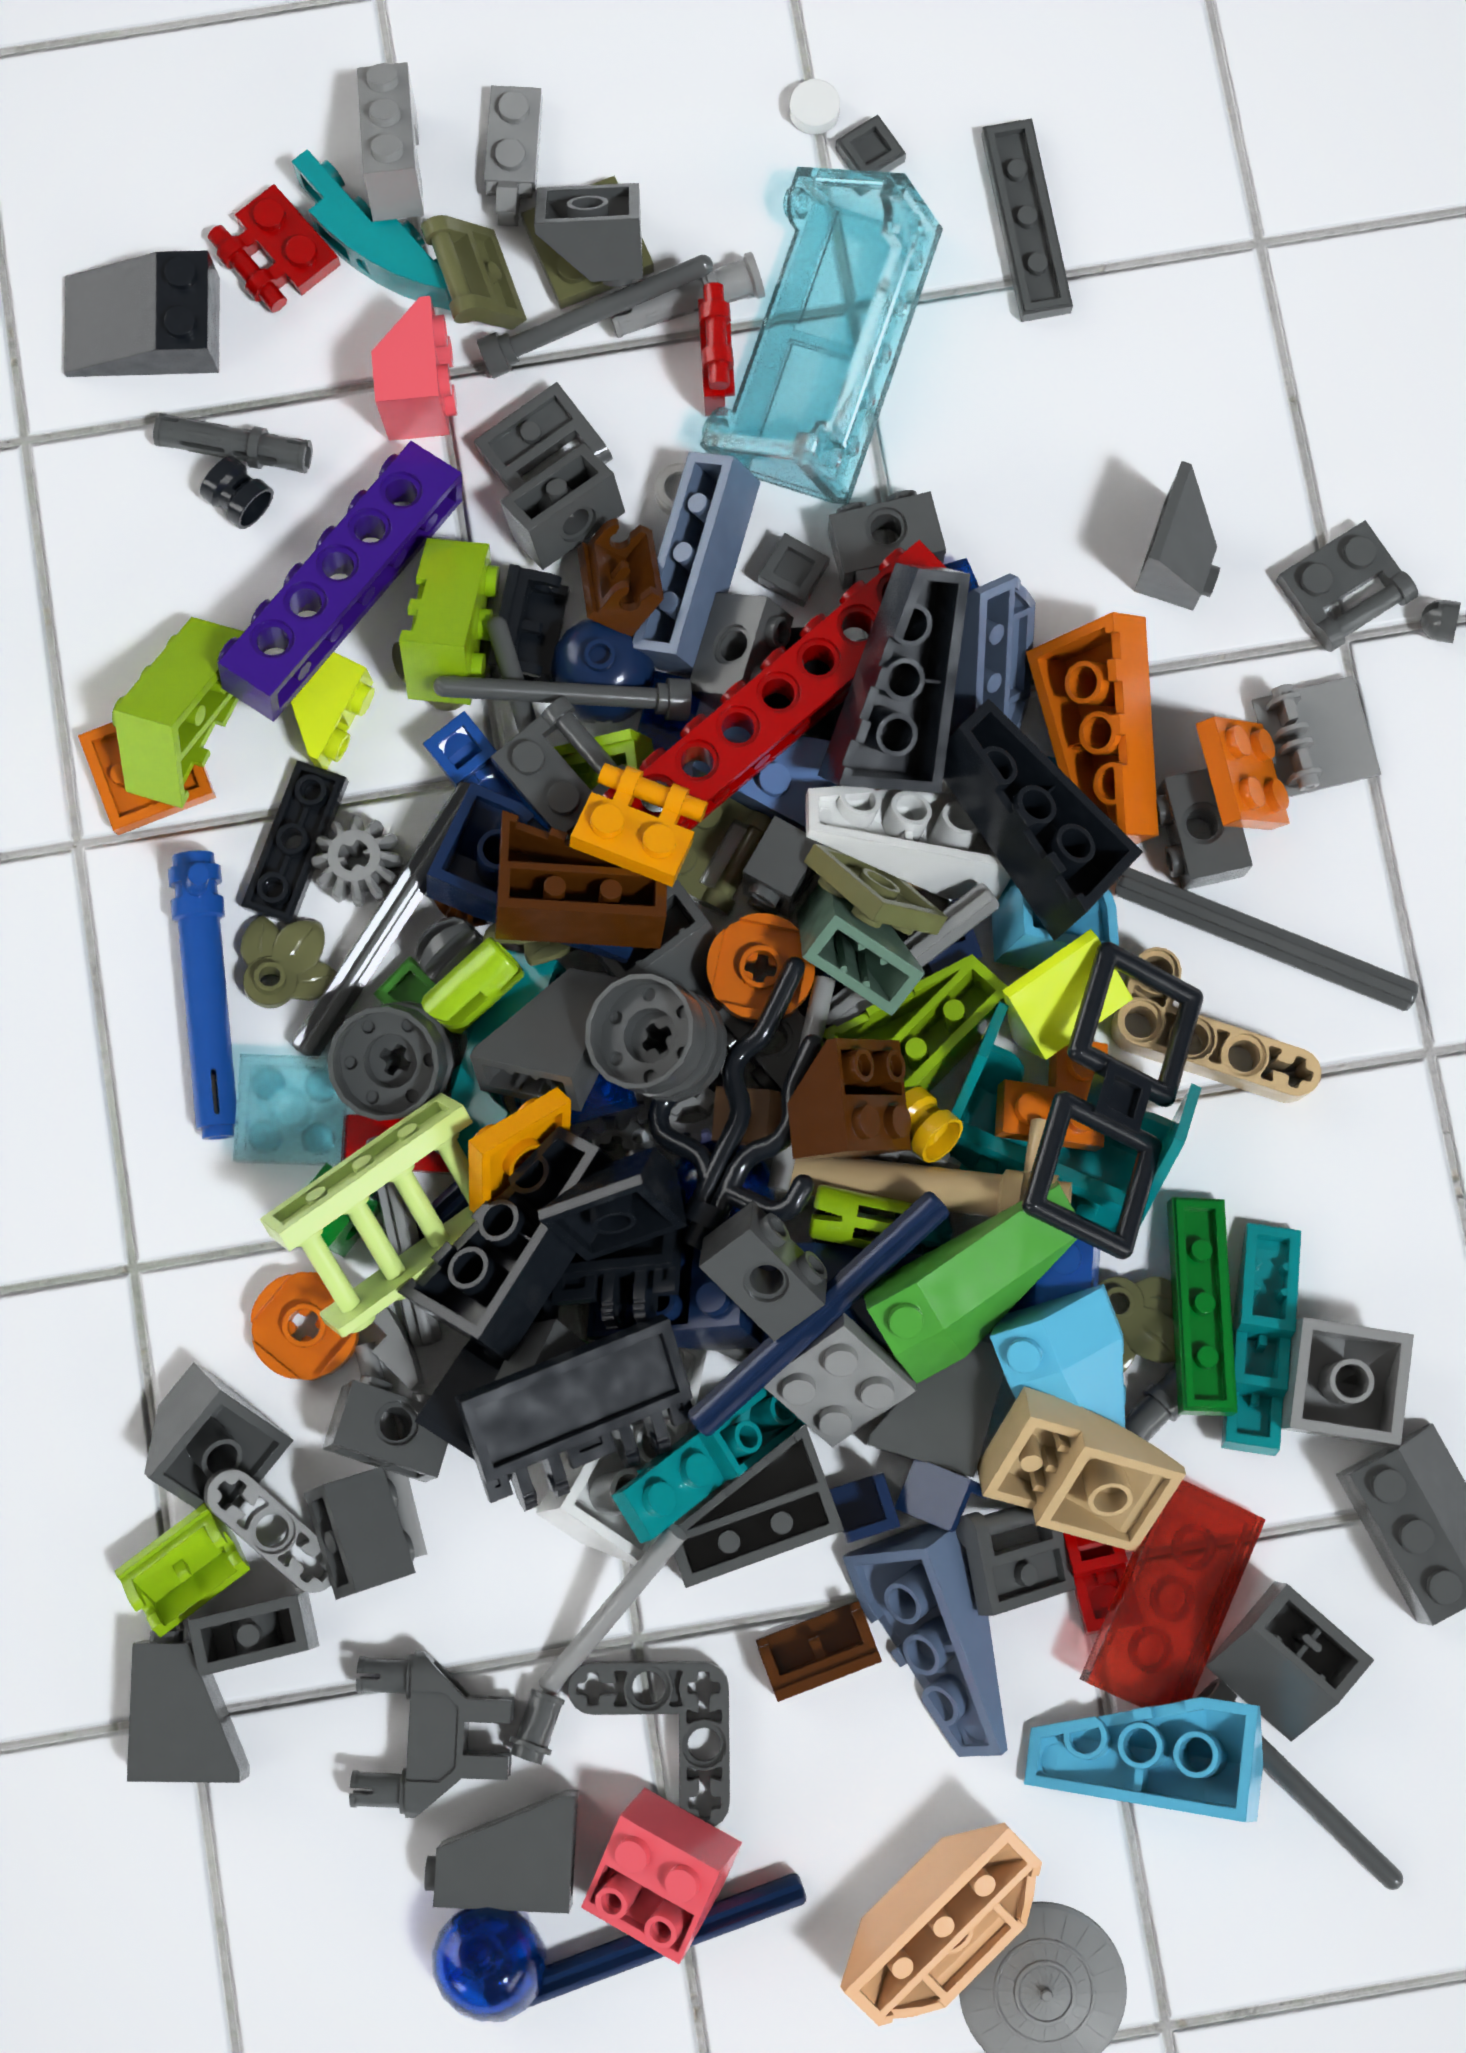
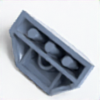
(994, 650)

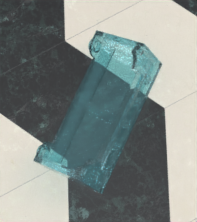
(830, 331)

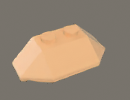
(941, 1924)

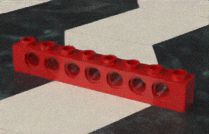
(781, 673)

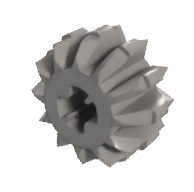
(355, 843)

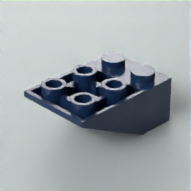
(699, 1316)

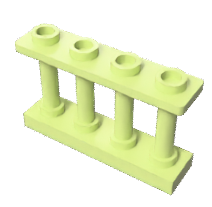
(346, 1192)

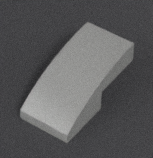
(397, 1351)

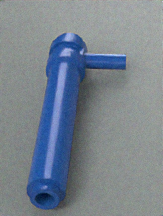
(198, 915)

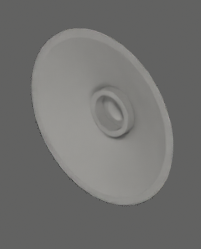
(1049, 1988)

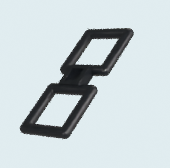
(1114, 1101)

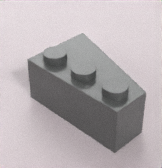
(760, 1514)

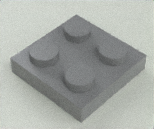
(841, 1382)

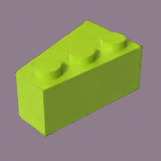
(935, 1022)

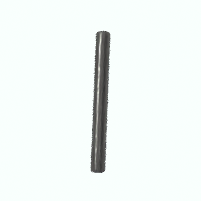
(376, 936)
(1267, 939)

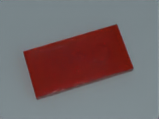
(1173, 1599)

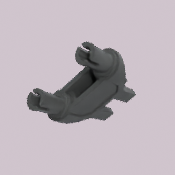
(436, 1734)

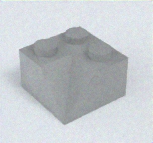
(1347, 1382)

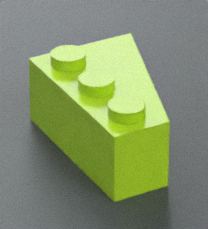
(448, 616)
(173, 712)

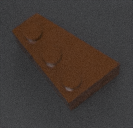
(570, 896)

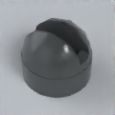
(1440, 620)

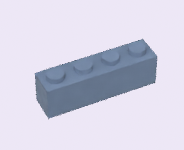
(697, 556)

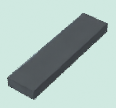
(1026, 220)

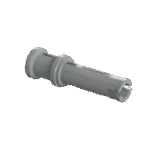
(739, 281)

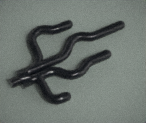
(725, 1171)

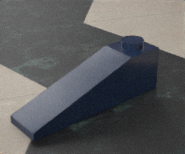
(468, 861)

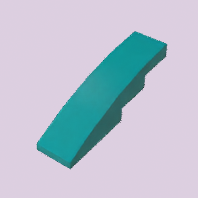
(1262, 1337)

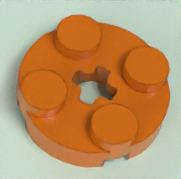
(742, 943)
(275, 1330)

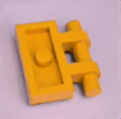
(632, 837)

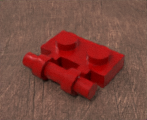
(285, 238)
(715, 347)

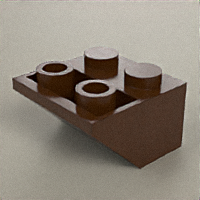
(851, 1102)

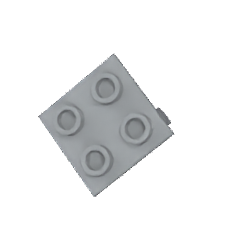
(1318, 735)

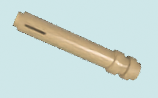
(958, 1189)

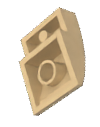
(1078, 1471)

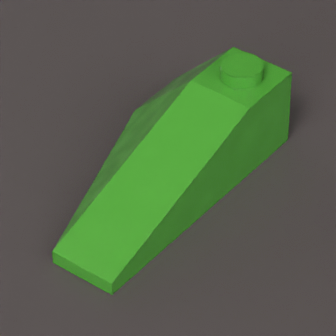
(959, 1291)

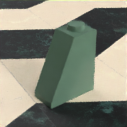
(856, 954)

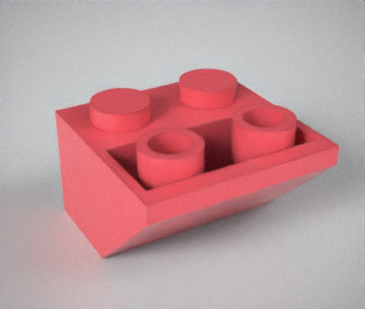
(414, 375)
(660, 1874)

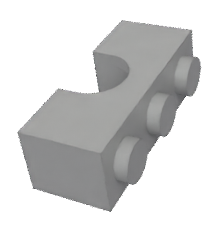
(390, 141)

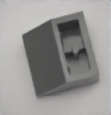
(682, 949)
(1289, 1661)

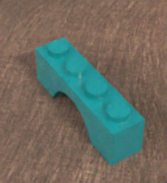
(484, 1106)

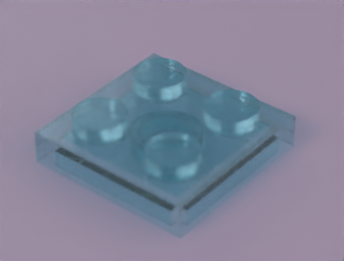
(287, 1112)

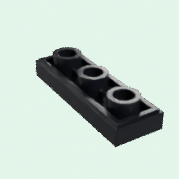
(283, 872)

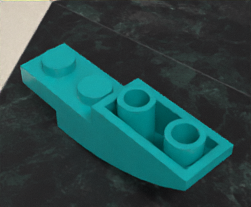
(379, 249)
(700, 1464)

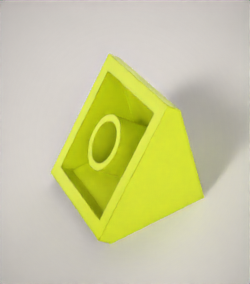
(1049, 997)

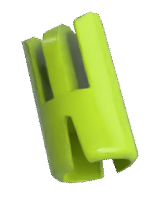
(472, 986)
(846, 1204)

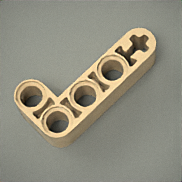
(1215, 1040)

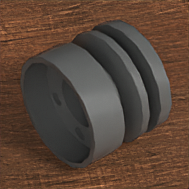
(630, 1032)
(367, 1070)

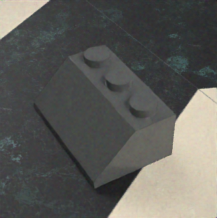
(1416, 1519)

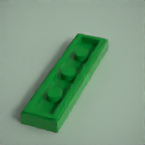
(1201, 1307)

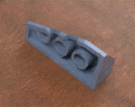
(928, 1606)

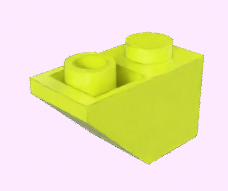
(329, 706)

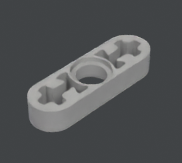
(231, 1514)

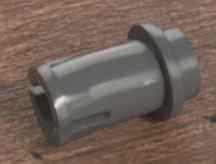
(536, 1727)

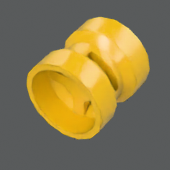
(932, 1129)

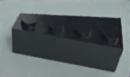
(904, 686)
(1035, 819)
(507, 1260)

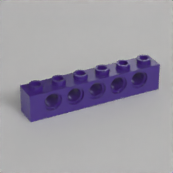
(273, 681)

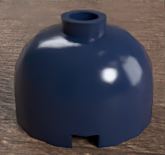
(604, 657)

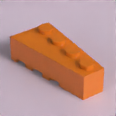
(1100, 716)

